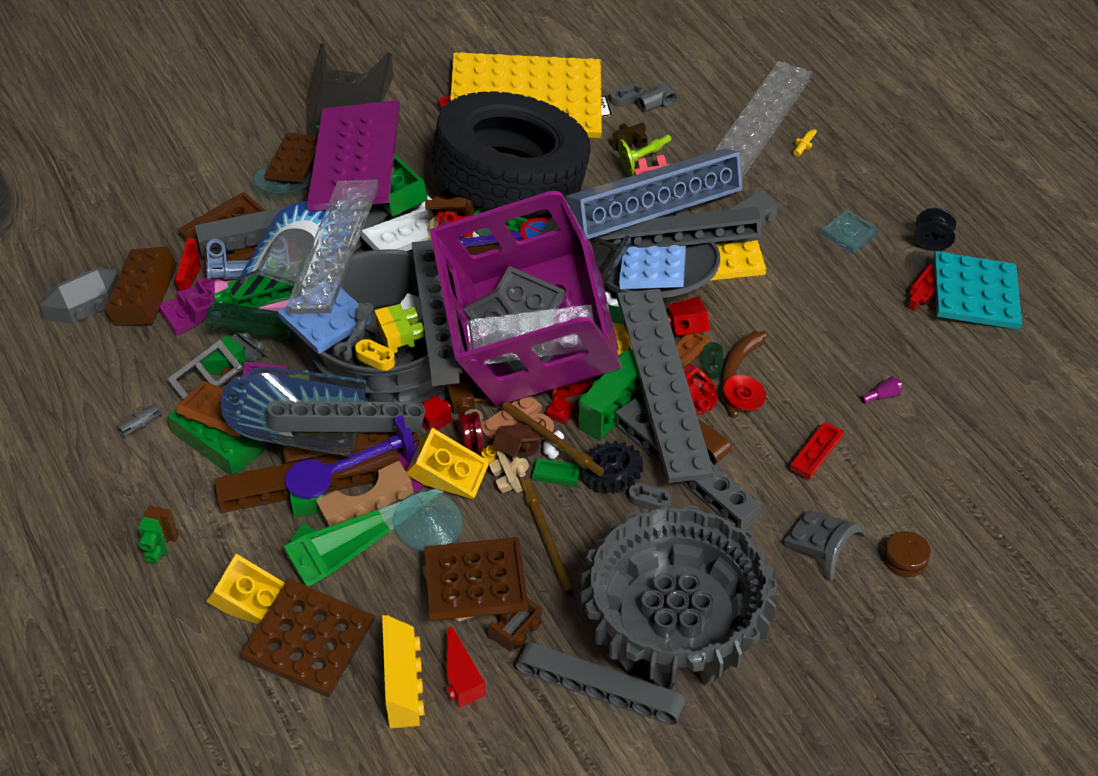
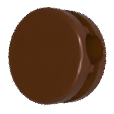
(907, 554)

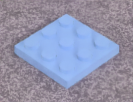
(653, 267)

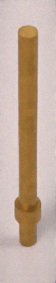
(582, 459)
(533, 501)

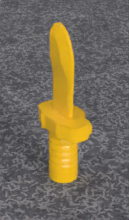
(804, 143)

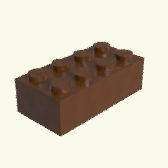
(141, 286)

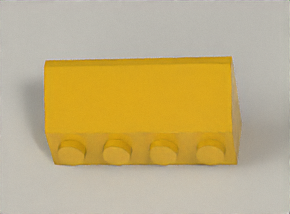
(401, 673)

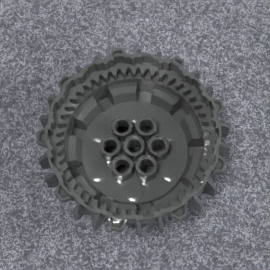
(678, 552)

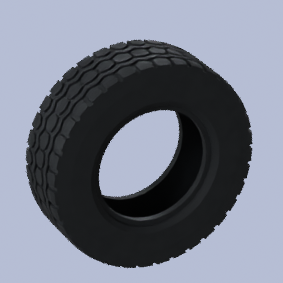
(512, 121)

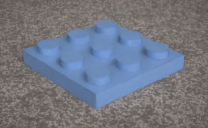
(326, 329)

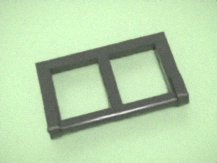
(197, 362)

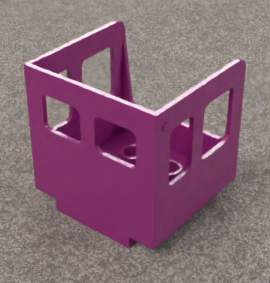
(556, 257)

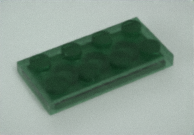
(247, 319)

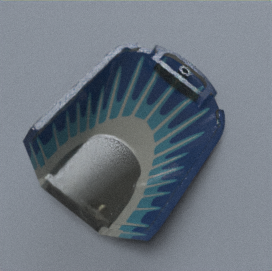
(247, 399)

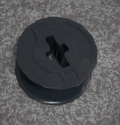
(935, 229)

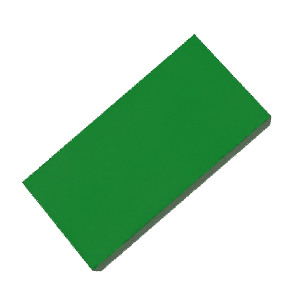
(556, 472)

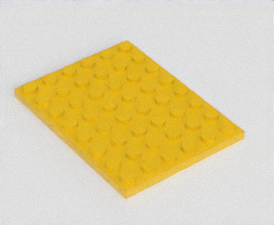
(561, 82)

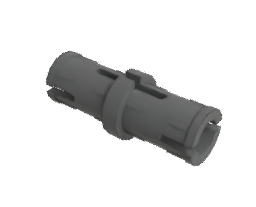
(139, 420)

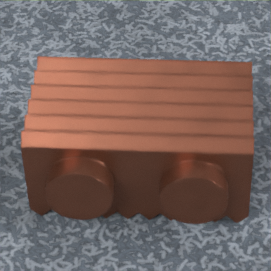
(517, 440)

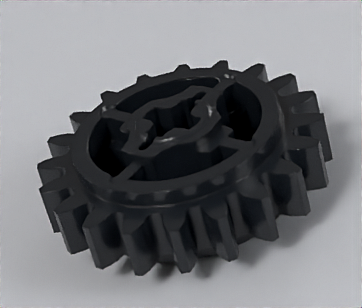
(613, 458)

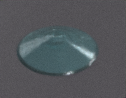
(277, 186)
(427, 520)

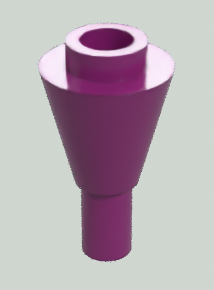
(889, 388)

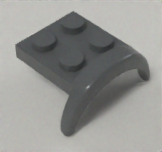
(822, 537)

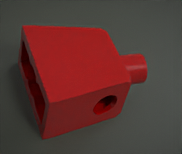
(688, 316)

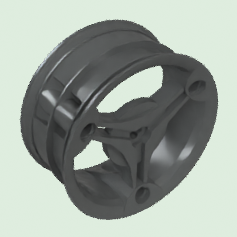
(384, 280)

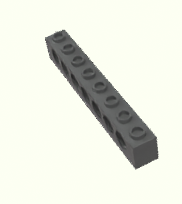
(440, 352)
(718, 493)

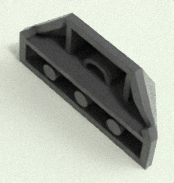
(79, 296)

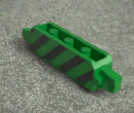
(255, 293)

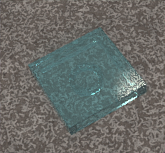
(849, 231)

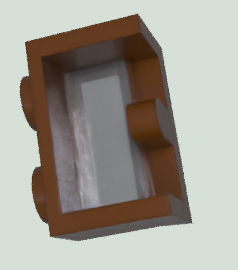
(514, 626)

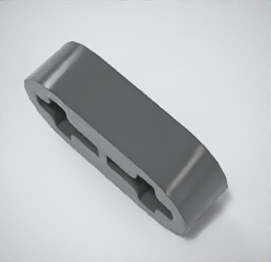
(626, 95)
(649, 496)

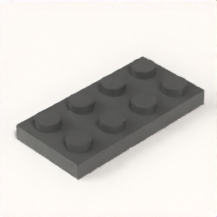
(492, 305)

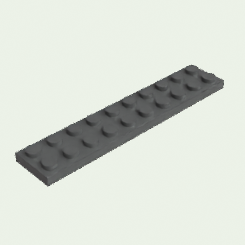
(664, 386)

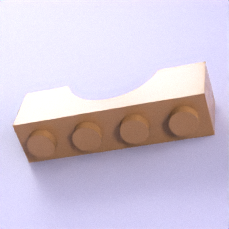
(391, 486)

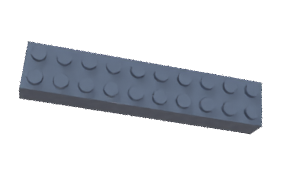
(656, 192)

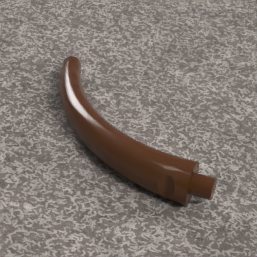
(736, 356)

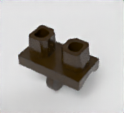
(630, 135)

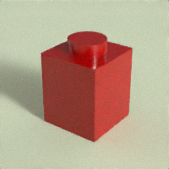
(436, 413)

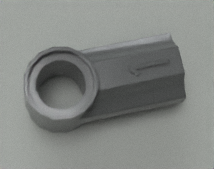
(660, 95)

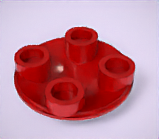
(703, 394)

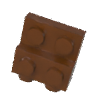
(457, 205)

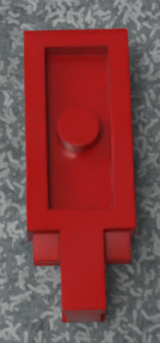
(923, 288)

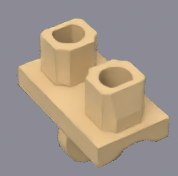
(512, 469)

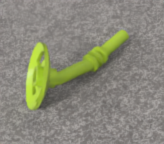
(629, 157)

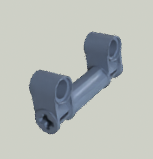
(217, 265)

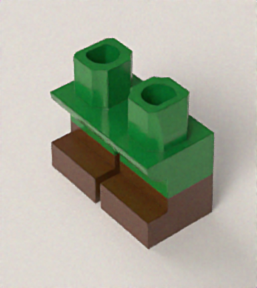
(156, 531)

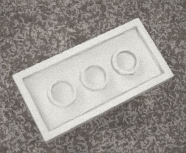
(399, 232)

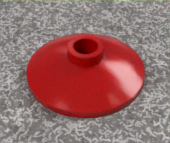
(744, 392)

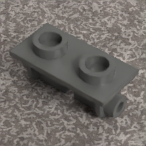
(253, 350)

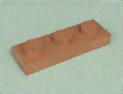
(503, 418)

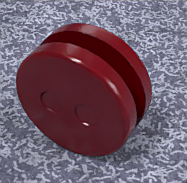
(471, 431)

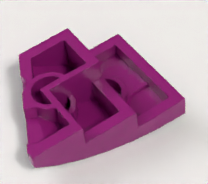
(189, 306)

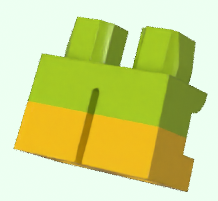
(396, 328)

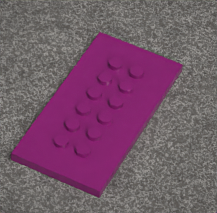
(354, 145)

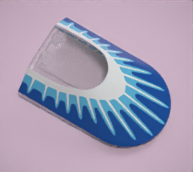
(285, 245)

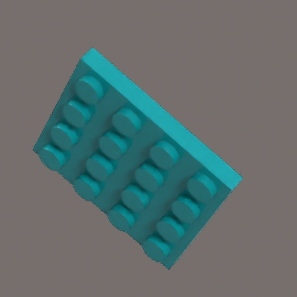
(977, 290)

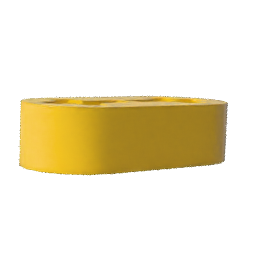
(375, 355)

